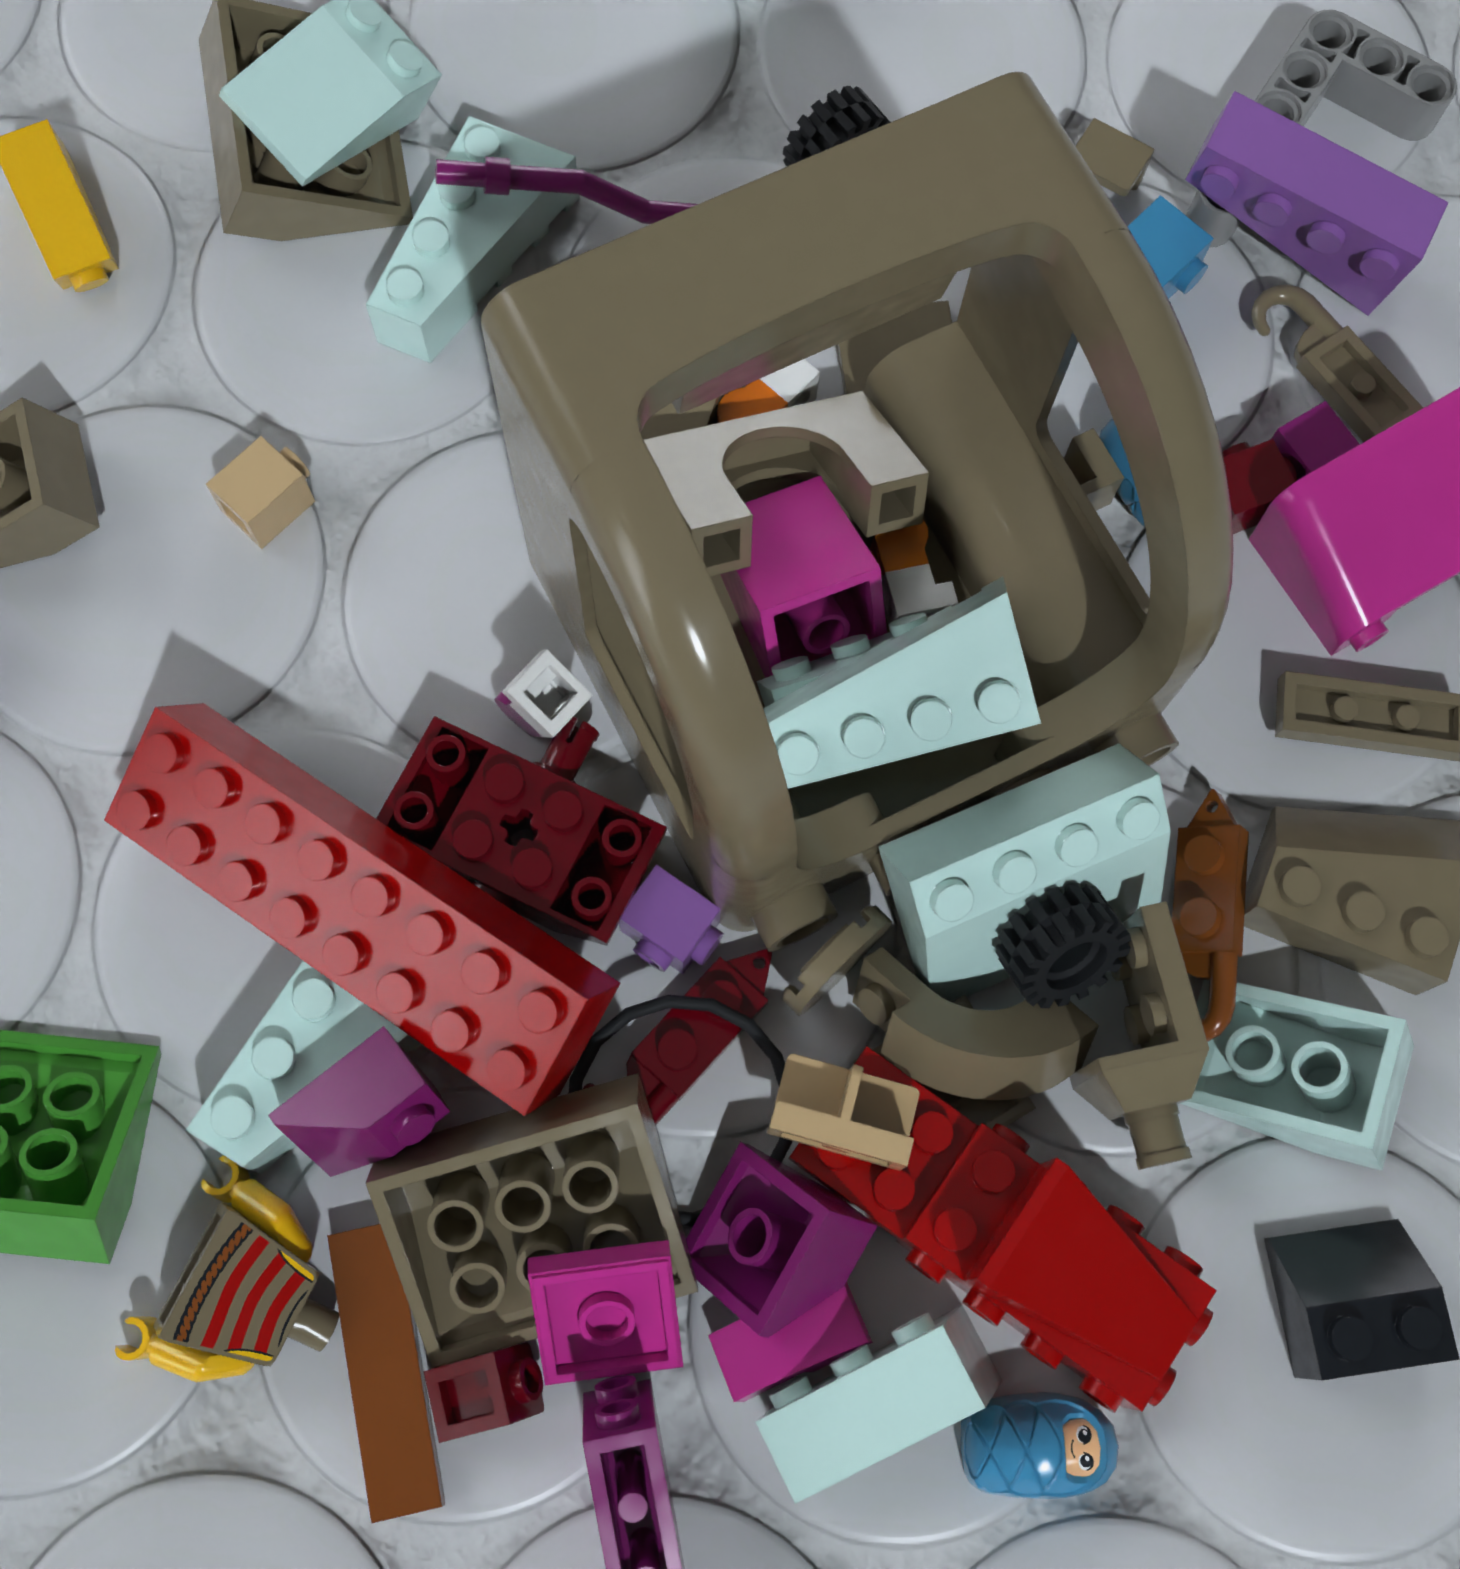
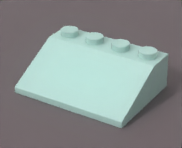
(973, 870)

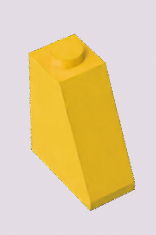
(56, 207)

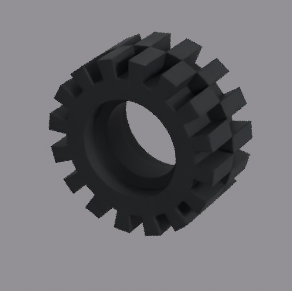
(833, 123)
(1063, 945)

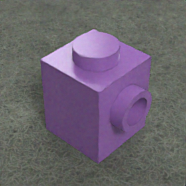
(671, 923)

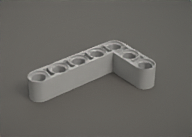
(1355, 70)

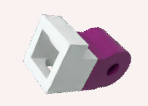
(543, 696)

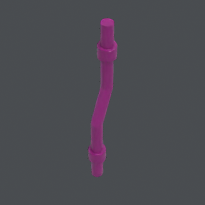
(499, 176)

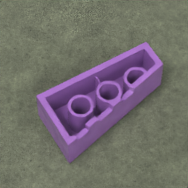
(1316, 201)

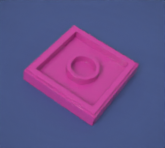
(605, 1312)

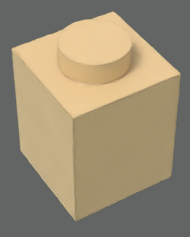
(262, 490)

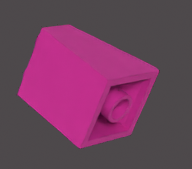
(806, 577)

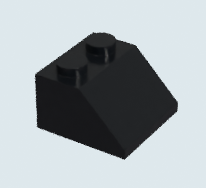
(1358, 1301)

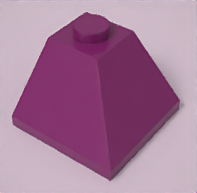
(362, 1107)
(774, 1241)

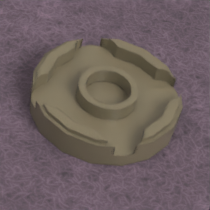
(836, 959)

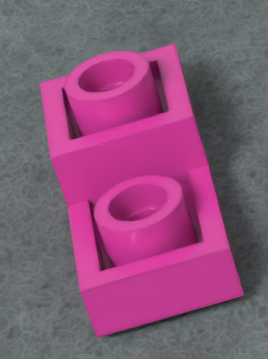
(805, 1345)

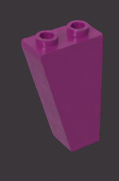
(629, 1476)

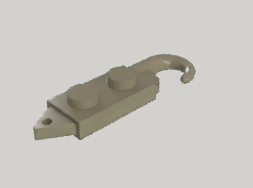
(1339, 364)

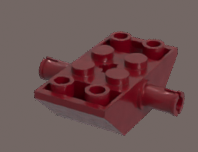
(469, 797)

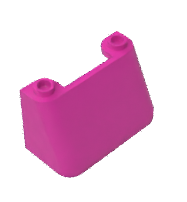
(1370, 528)

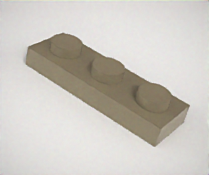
(1368, 715)

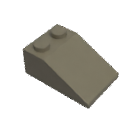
(42, 484)

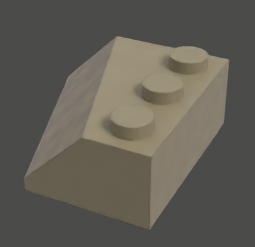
(1361, 892)

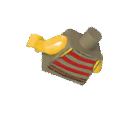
(238, 1290)

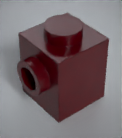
(1255, 480)

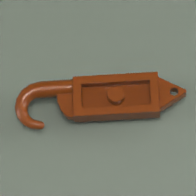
(1212, 904)

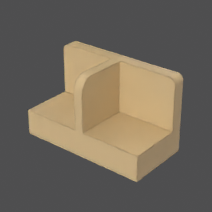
(845, 1112)

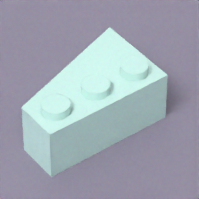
(878, 1402)

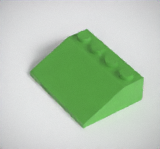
(70, 1141)

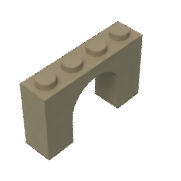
(829, 438)

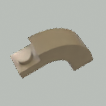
(968, 1049)

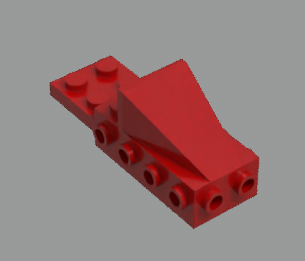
(1029, 1248)

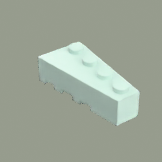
(910, 695)

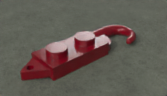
(692, 1040)

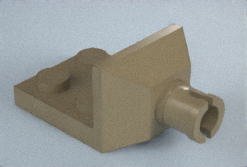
(1167, 1025)

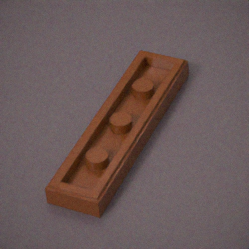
(385, 1377)

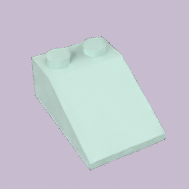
(332, 87)
(1307, 1073)

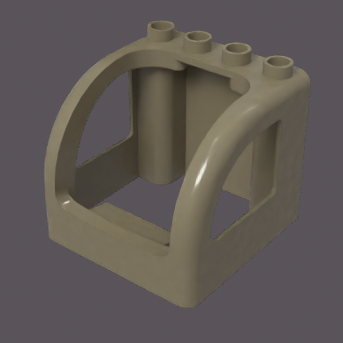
(778, 278)

